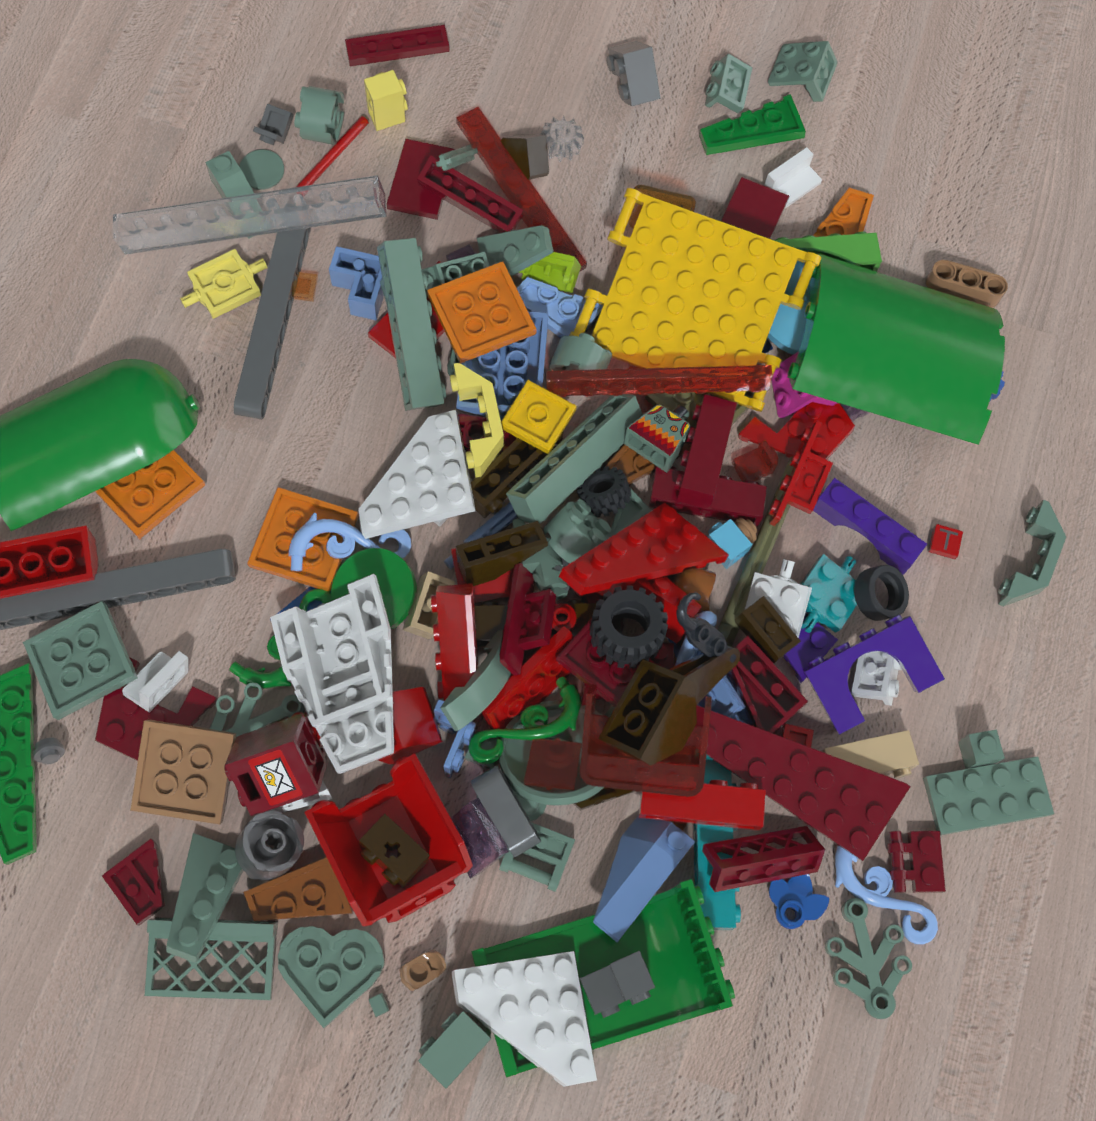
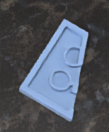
(562, 307)

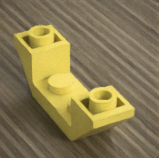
(472, 386)

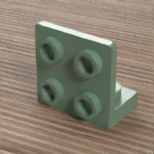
(806, 65)

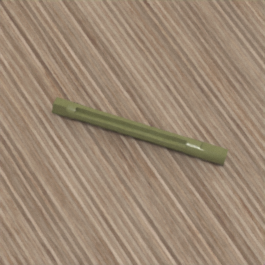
(755, 563)

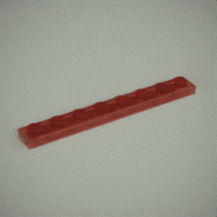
(513, 181)
(659, 380)

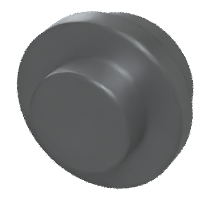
(48, 751)

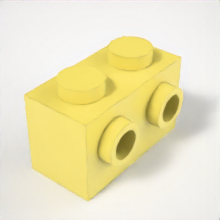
(385, 99)

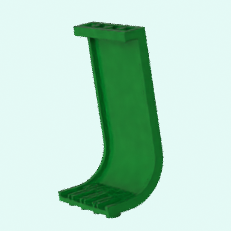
(675, 950)

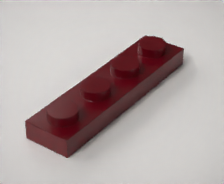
(397, 45)

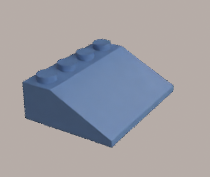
(511, 367)

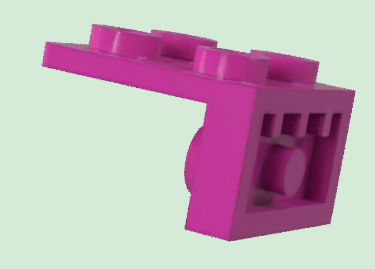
(788, 399)

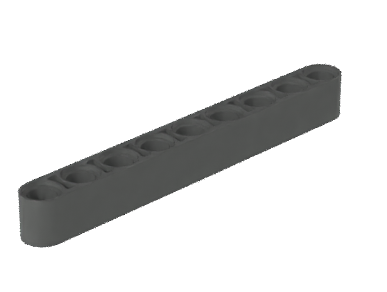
(270, 324)
(121, 588)

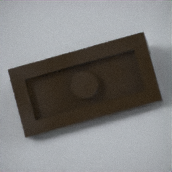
(767, 629)

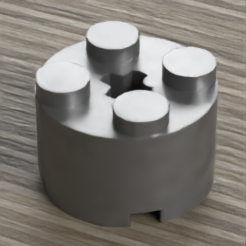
(276, 830)

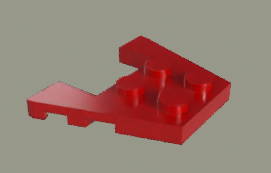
(833, 431)

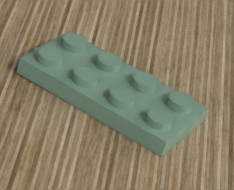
(988, 796)

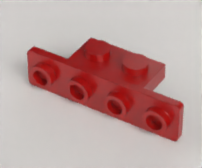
(806, 479)

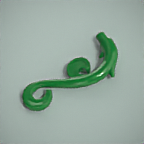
(276, 677)
(570, 701)

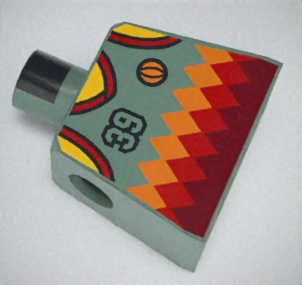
(659, 435)

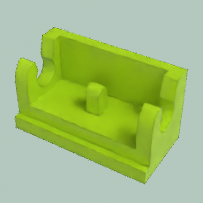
(555, 270)

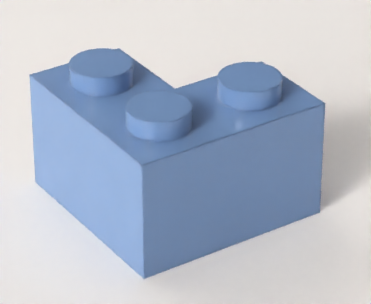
(362, 276)

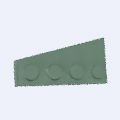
(203, 894)

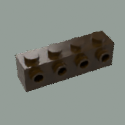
(504, 473)

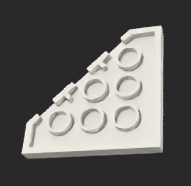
(423, 483)
(535, 1009)

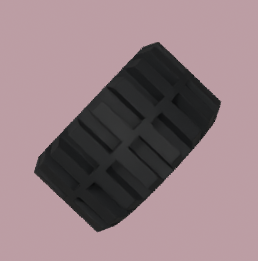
(631, 605)

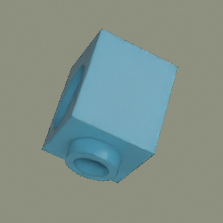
(731, 540)

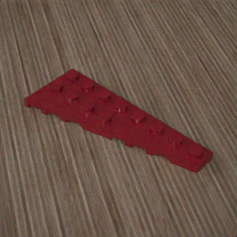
(822, 790)

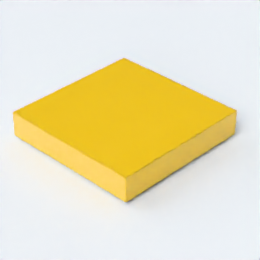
(538, 416)

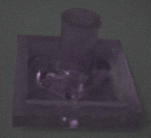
(480, 836)

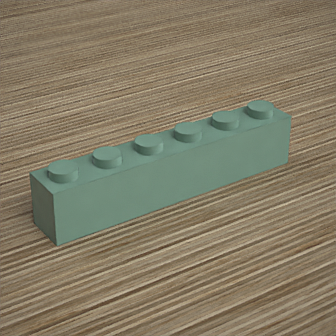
(411, 324)
(574, 459)

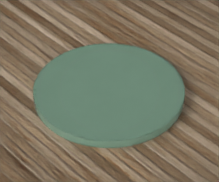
(262, 169)

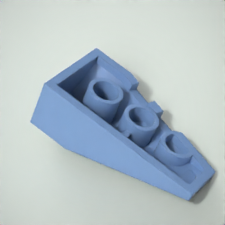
(641, 865)

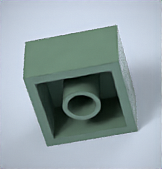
(453, 1049)

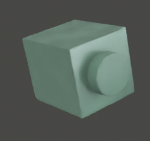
(981, 749)

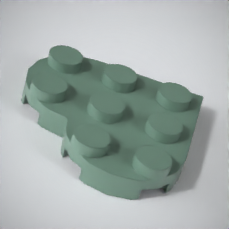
(328, 969)

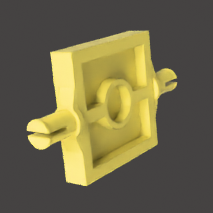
(224, 283)

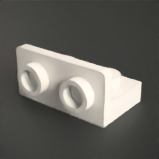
(876, 677)

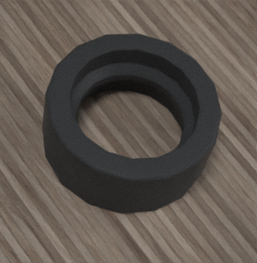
(866, 597)

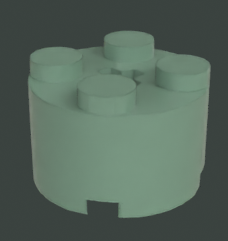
(320, 114)
(579, 354)
(576, 530)

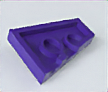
(812, 645)

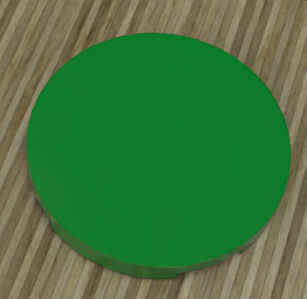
(393, 576)

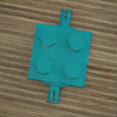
(831, 593)

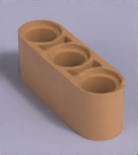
(979, 283)

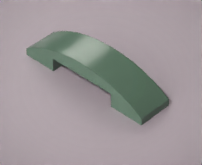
(469, 701)

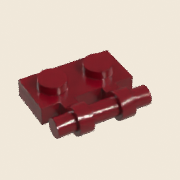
(925, 862)

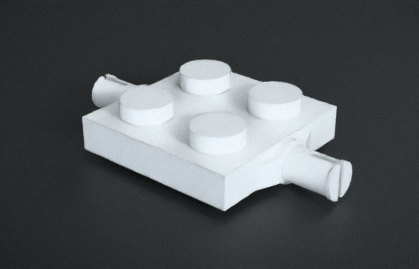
(783, 594)

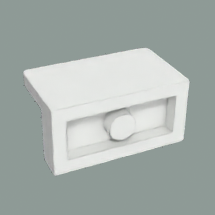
(794, 177)
(156, 680)

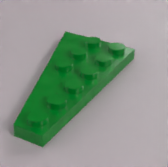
(17, 766)

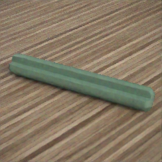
(456, 157)

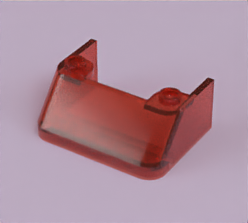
(610, 768)

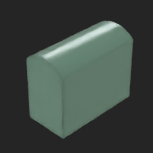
(379, 1005)

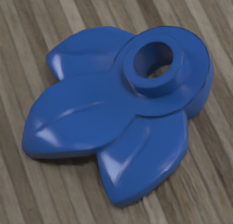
(797, 896)

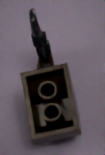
(661, 703)

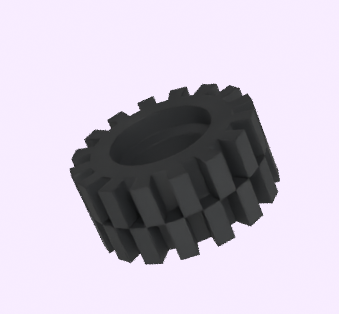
(605, 491)

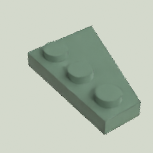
(517, 248)

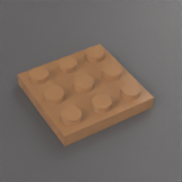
(182, 772)

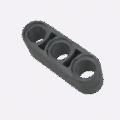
(505, 811)

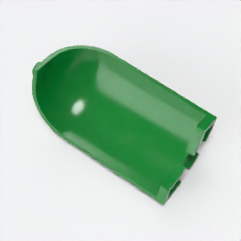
(89, 436)

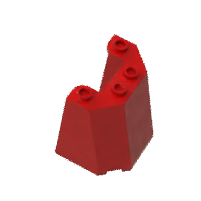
(419, 813)

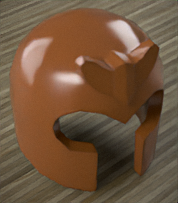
(696, 581)

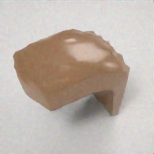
(422, 969)

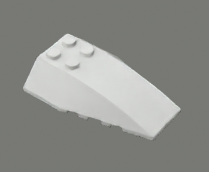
(343, 672)

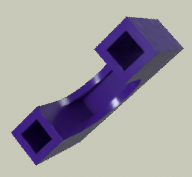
(898, 640)

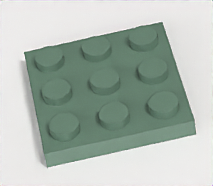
(80, 660)

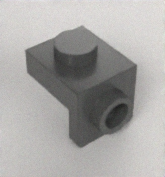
(274, 125)

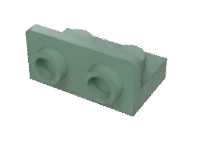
(728, 83)

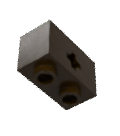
(388, 835)

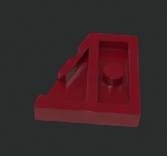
(138, 882)

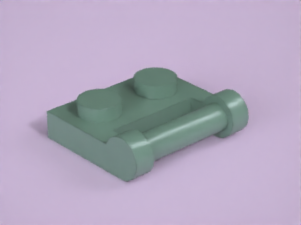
(553, 850)

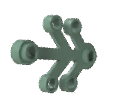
(242, 723)
(869, 962)

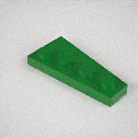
(763, 127)

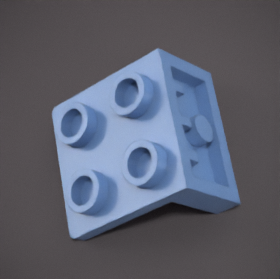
(455, 757)

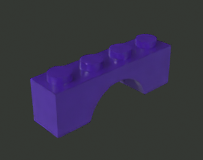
(893, 541)

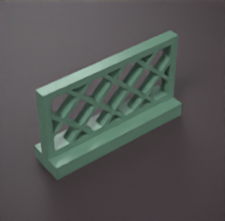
(223, 931)

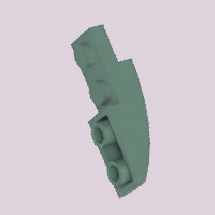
(451, 270)

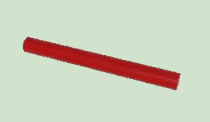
(334, 152)

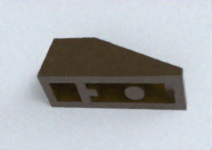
(498, 553)

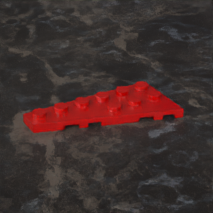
(648, 548)

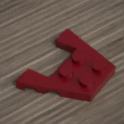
(123, 720)

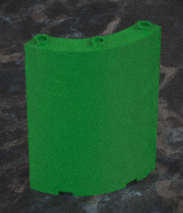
(899, 350)

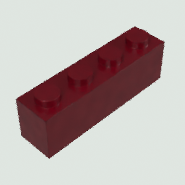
(470, 197)
(706, 453)
(731, 499)

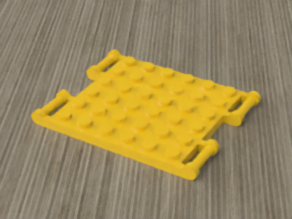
(693, 292)

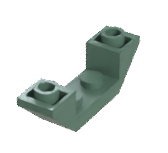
(1045, 526)

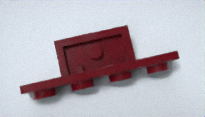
(527, 619)

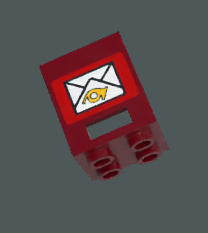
(276, 765)

